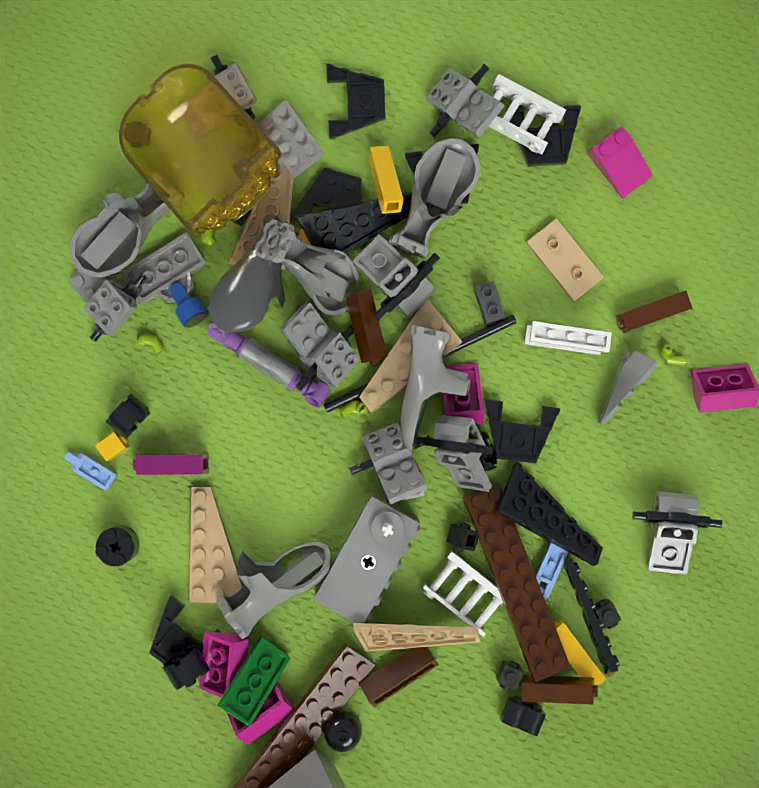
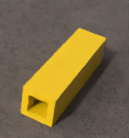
(385, 179)
(576, 654)

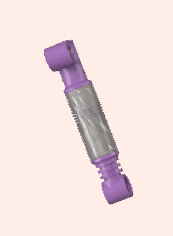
(269, 364)

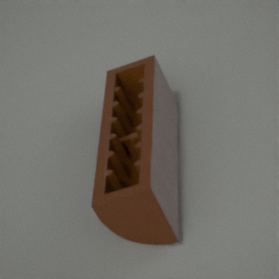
(398, 674)

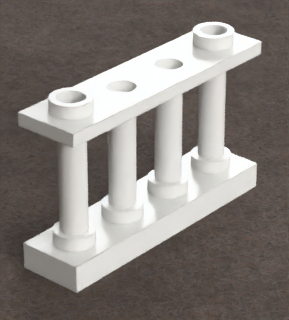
(531, 101)
(567, 338)
(469, 574)

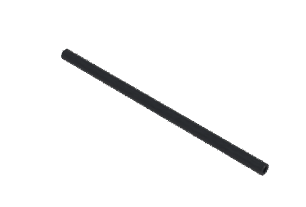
(466, 341)

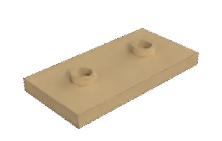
(564, 260)

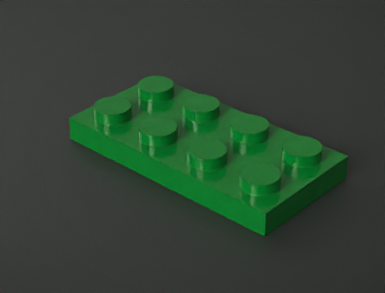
(254, 681)

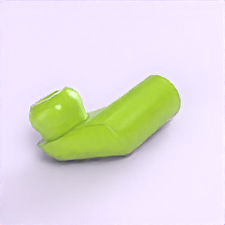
(207, 237)
(150, 339)
(670, 358)
(352, 407)

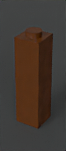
(653, 311)
(366, 327)
(559, 690)

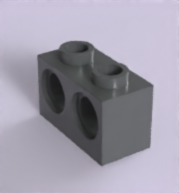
(489, 303)

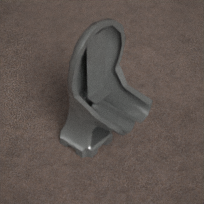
(246, 290)

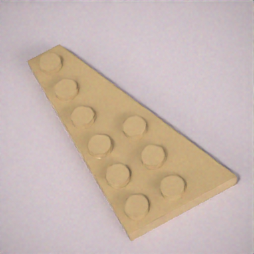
(275, 201)
(395, 369)
(211, 558)
(390, 636)

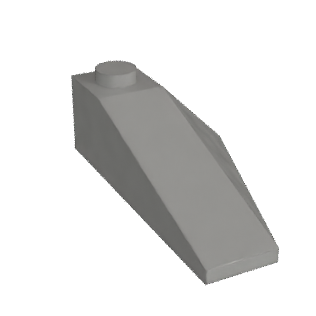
(632, 372)

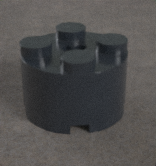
(126, 416)
(107, 550)
(185, 667)

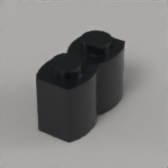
(523, 716)

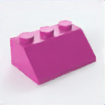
(724, 388)
(224, 657)
(274, 710)

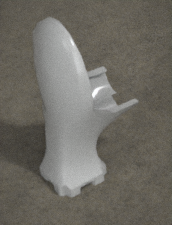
(442, 181)
(116, 234)
(319, 270)
(427, 378)
(270, 586)

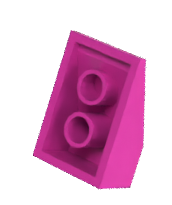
(620, 162)
(470, 405)

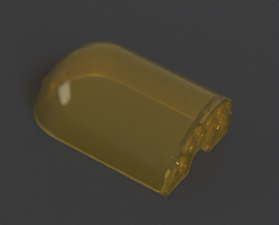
(198, 148)

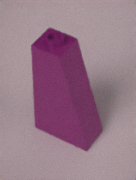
(171, 464)

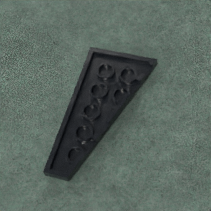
(350, 224)
(540, 513)
(593, 624)

